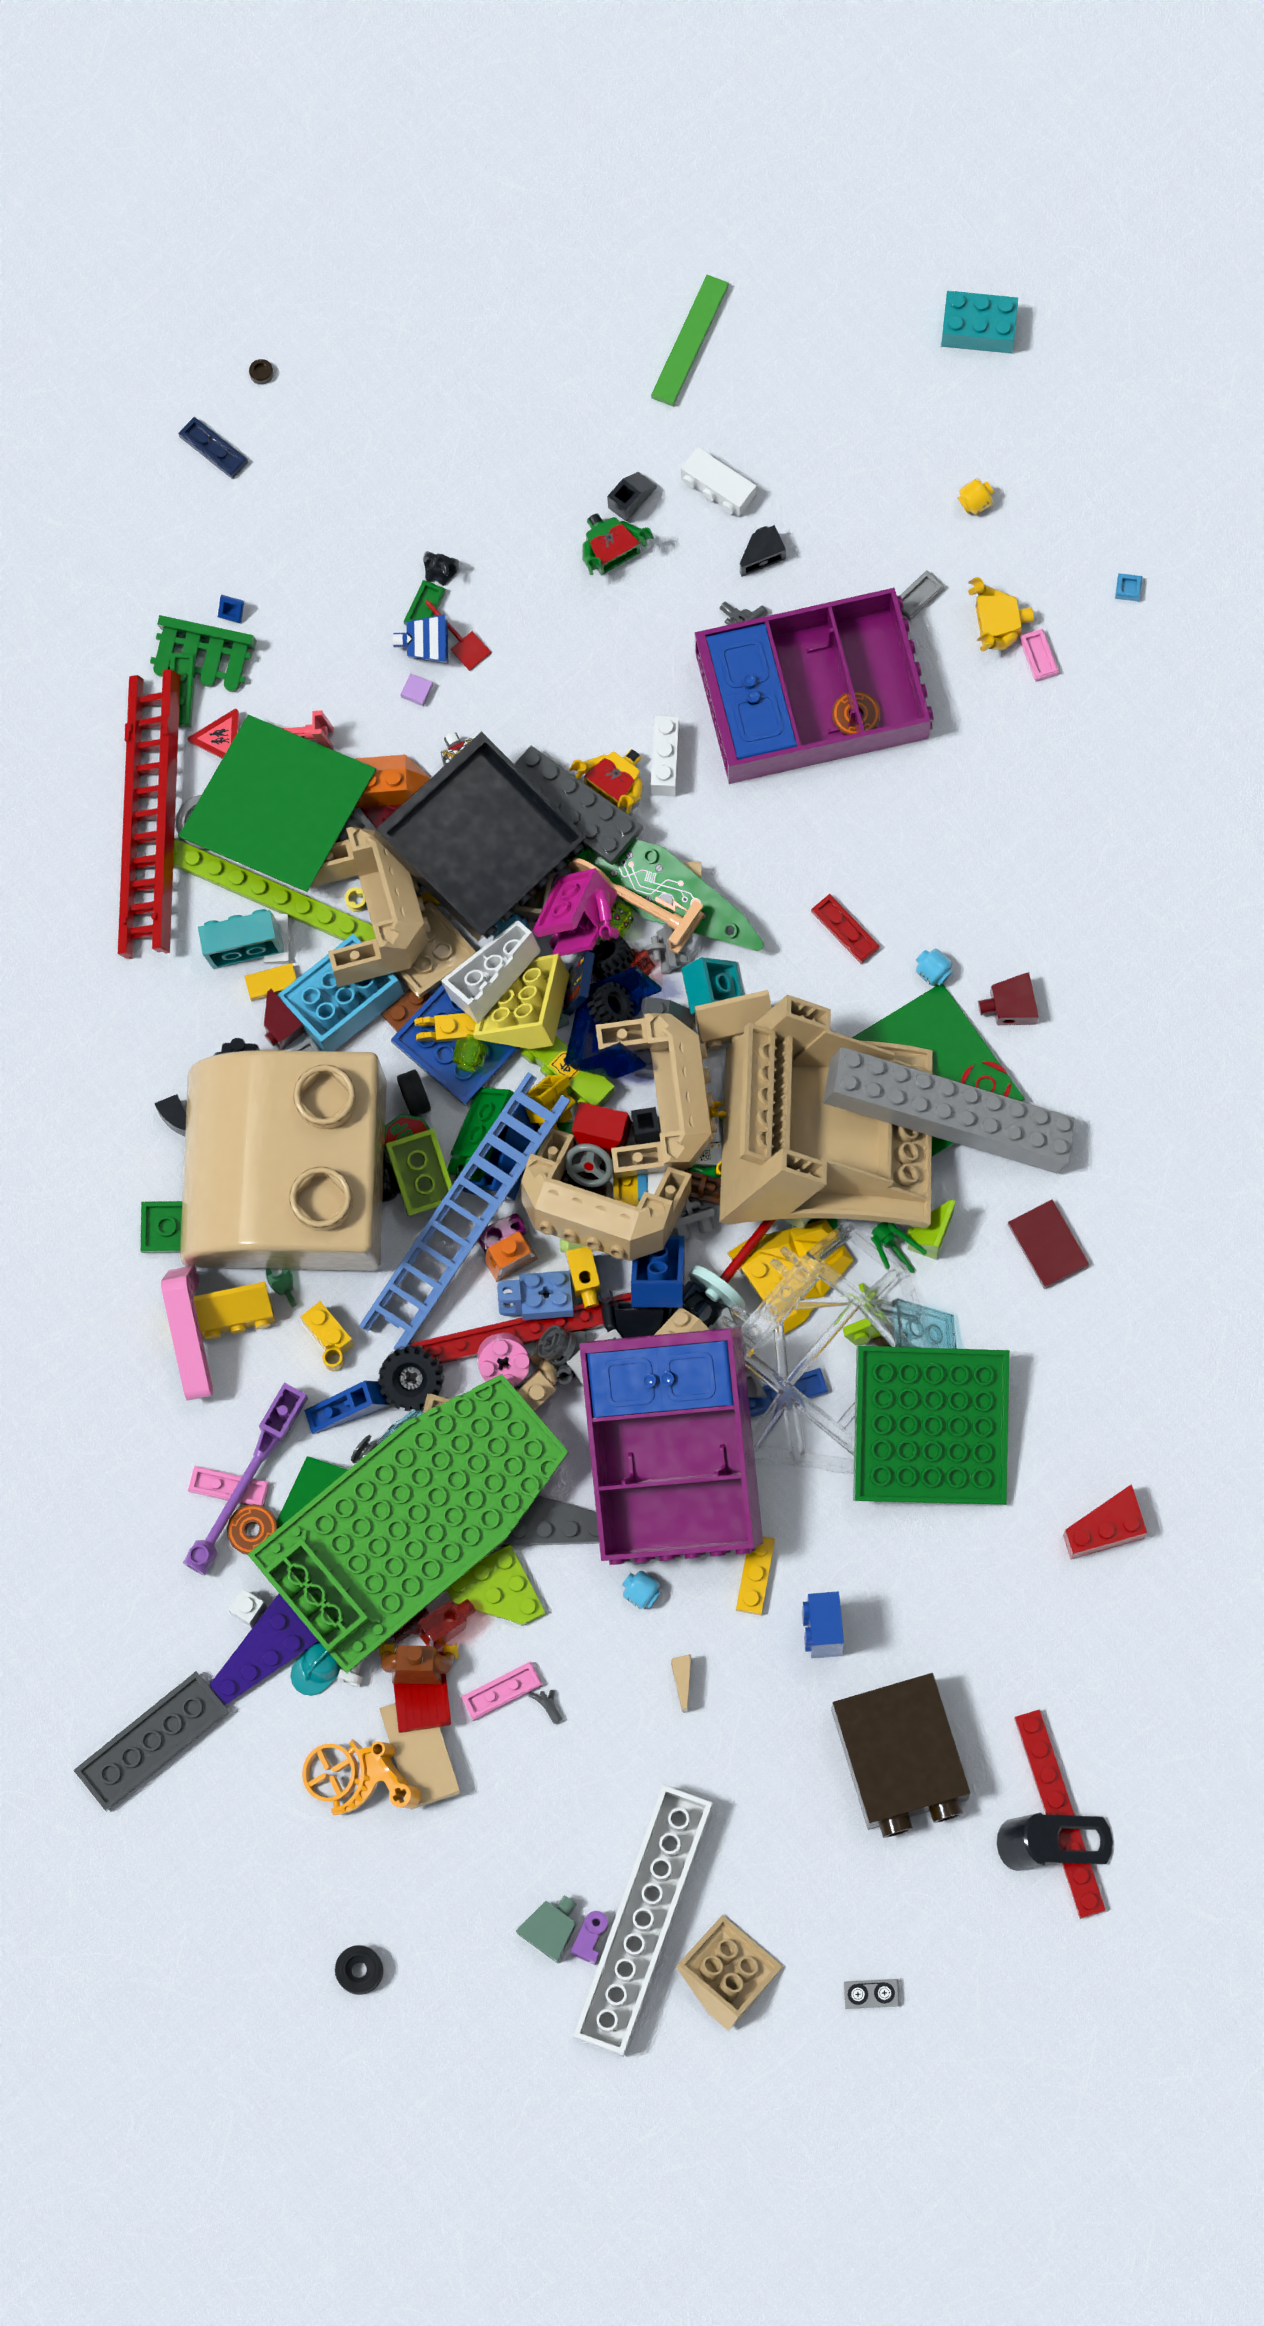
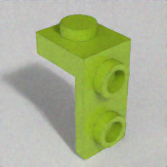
(861, 1331)

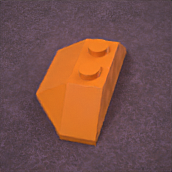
(392, 782)

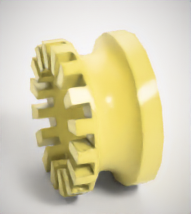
(351, 905)

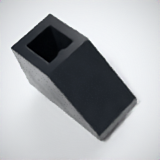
(630, 495)
(645, 1125)

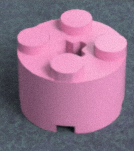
(503, 1346)

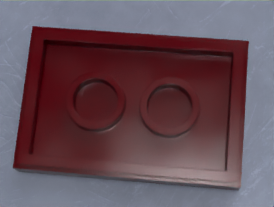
(1048, 1244)

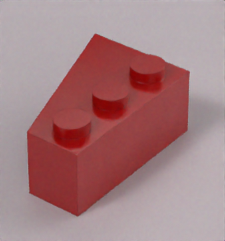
(1107, 1526)

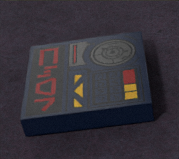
(578, 983)

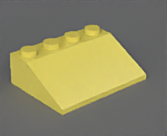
(530, 1007)

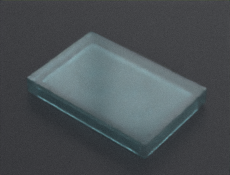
(922, 1326)

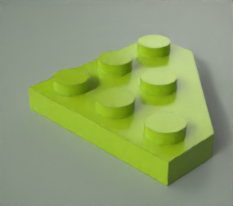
(499, 1589)

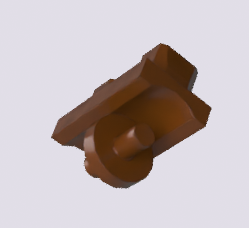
(705, 1187)

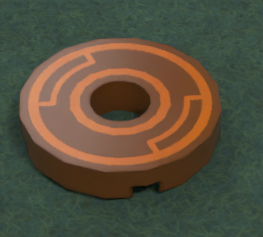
(866, 704)
(242, 1519)

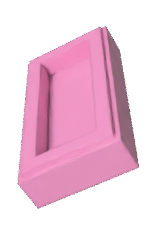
(1038, 655)

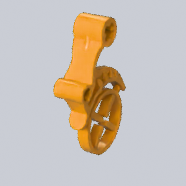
(375, 1767)

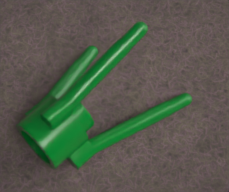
(885, 1235)

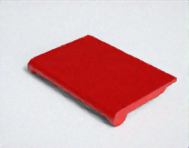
(422, 1705)

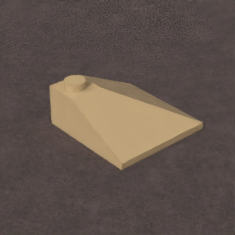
(727, 1971)

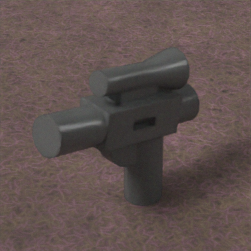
(739, 616)

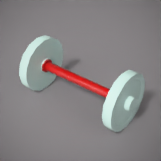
(717, 1287)

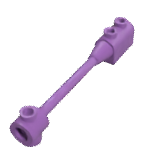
(273, 1432)

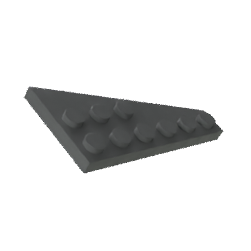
(554, 1524)

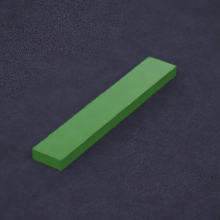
(689, 340)

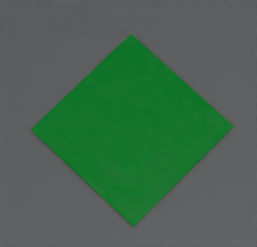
(277, 803)
(940, 1025)

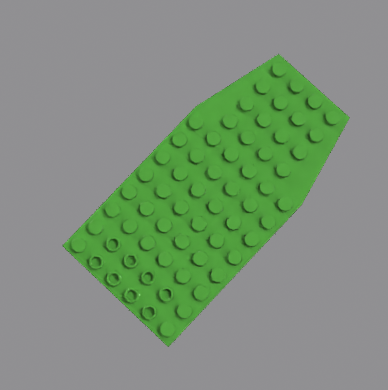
(410, 1518)

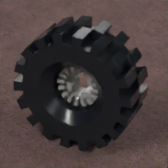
(394, 1375)

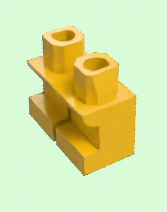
(547, 1094)

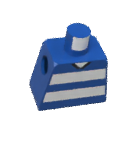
(425, 639)

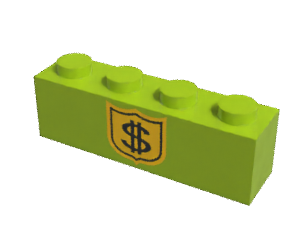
(584, 1086)

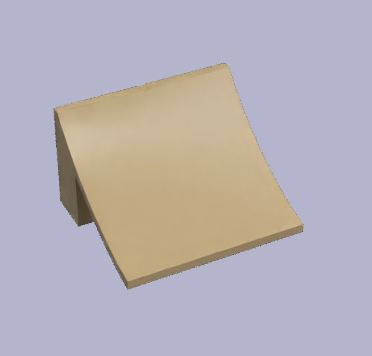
(804, 1157)

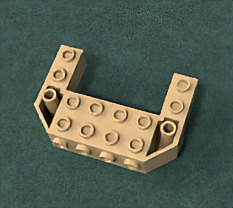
(391, 907)
(679, 1092)
(594, 1218)

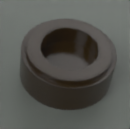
(261, 371)

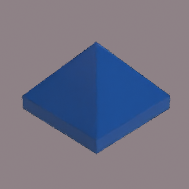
(230, 608)

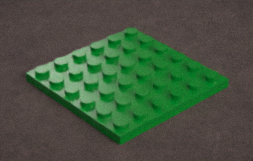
(931, 1425)

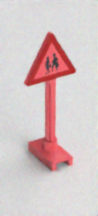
(219, 734)

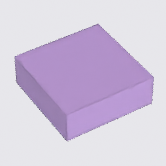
(416, 689)

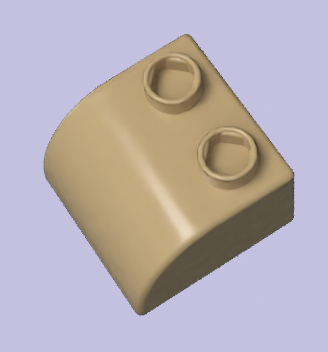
(284, 1161)

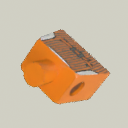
(509, 1256)

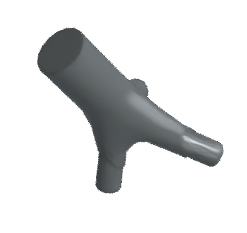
(548, 1704)

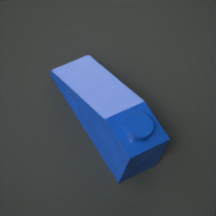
(346, 1406)

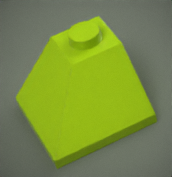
(933, 1236)

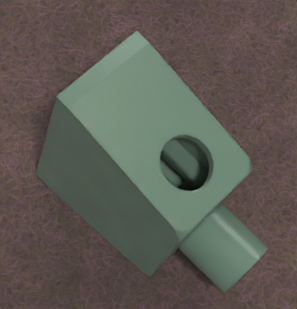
(550, 1928)

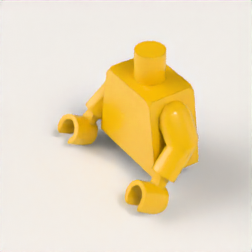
(998, 616)

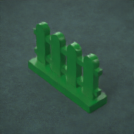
(192, 643)

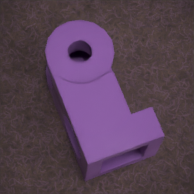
(592, 1928)

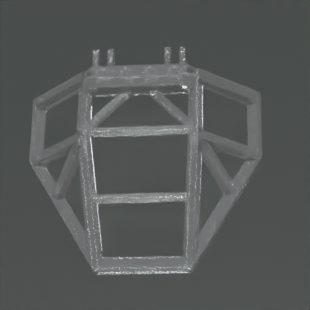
(769, 1319)

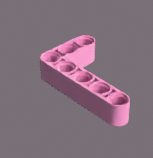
(178, 1292)

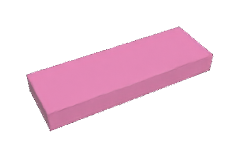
(221, 1486)
(501, 1691)

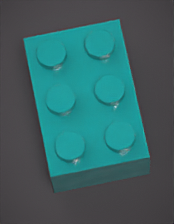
(979, 322)
(240, 938)

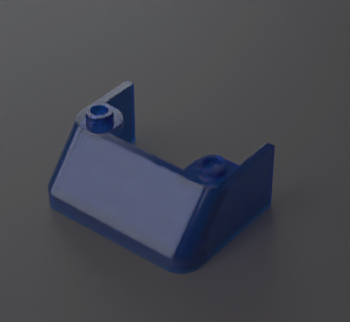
(583, 1043)

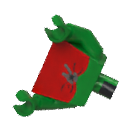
(611, 543)

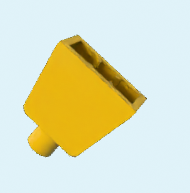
(581, 1268)

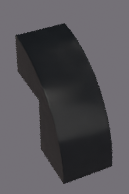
(172, 1113)

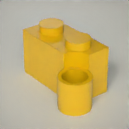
(328, 1334)

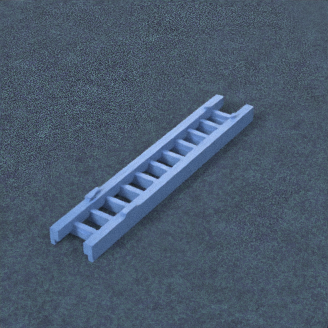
(477, 1160)

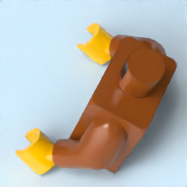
(417, 1663)

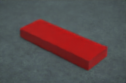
(845, 928)

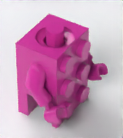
(577, 913)

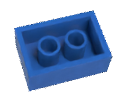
(659, 1277)
(824, 1623)

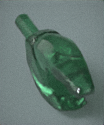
(282, 1284)

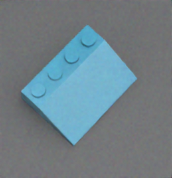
(335, 1013)

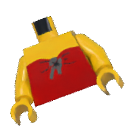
(613, 777)

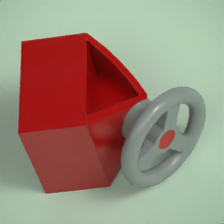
(596, 1132)

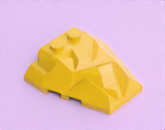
(800, 1241)

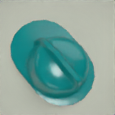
(314, 1670)

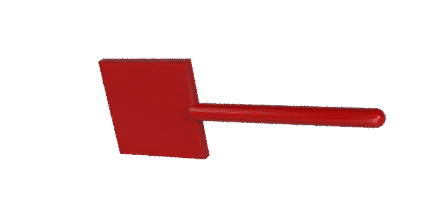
(469, 649)

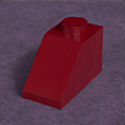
(280, 1023)

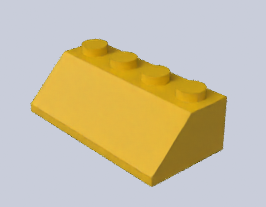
(234, 1310)

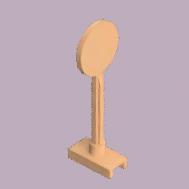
(682, 926)

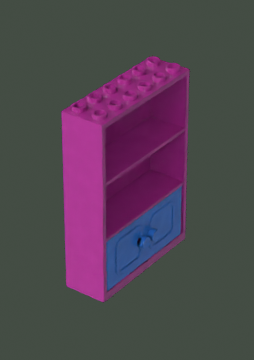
(781, 673)
(671, 1445)

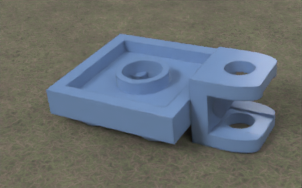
(528, 1299)

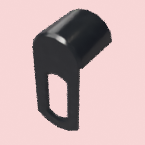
(1035, 1841)

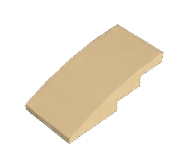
(421, 1759)

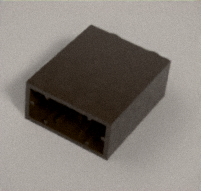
(901, 1754)

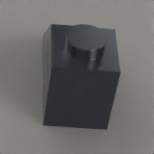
(762, 550)

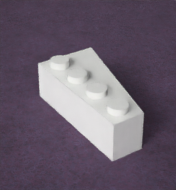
(491, 971)

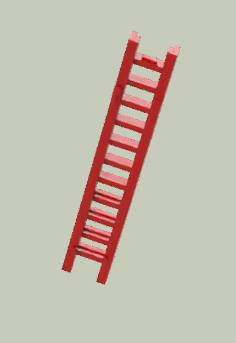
(164, 813)

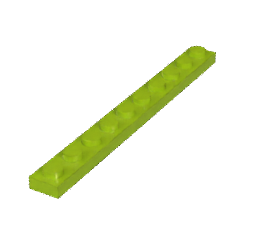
(269, 893)

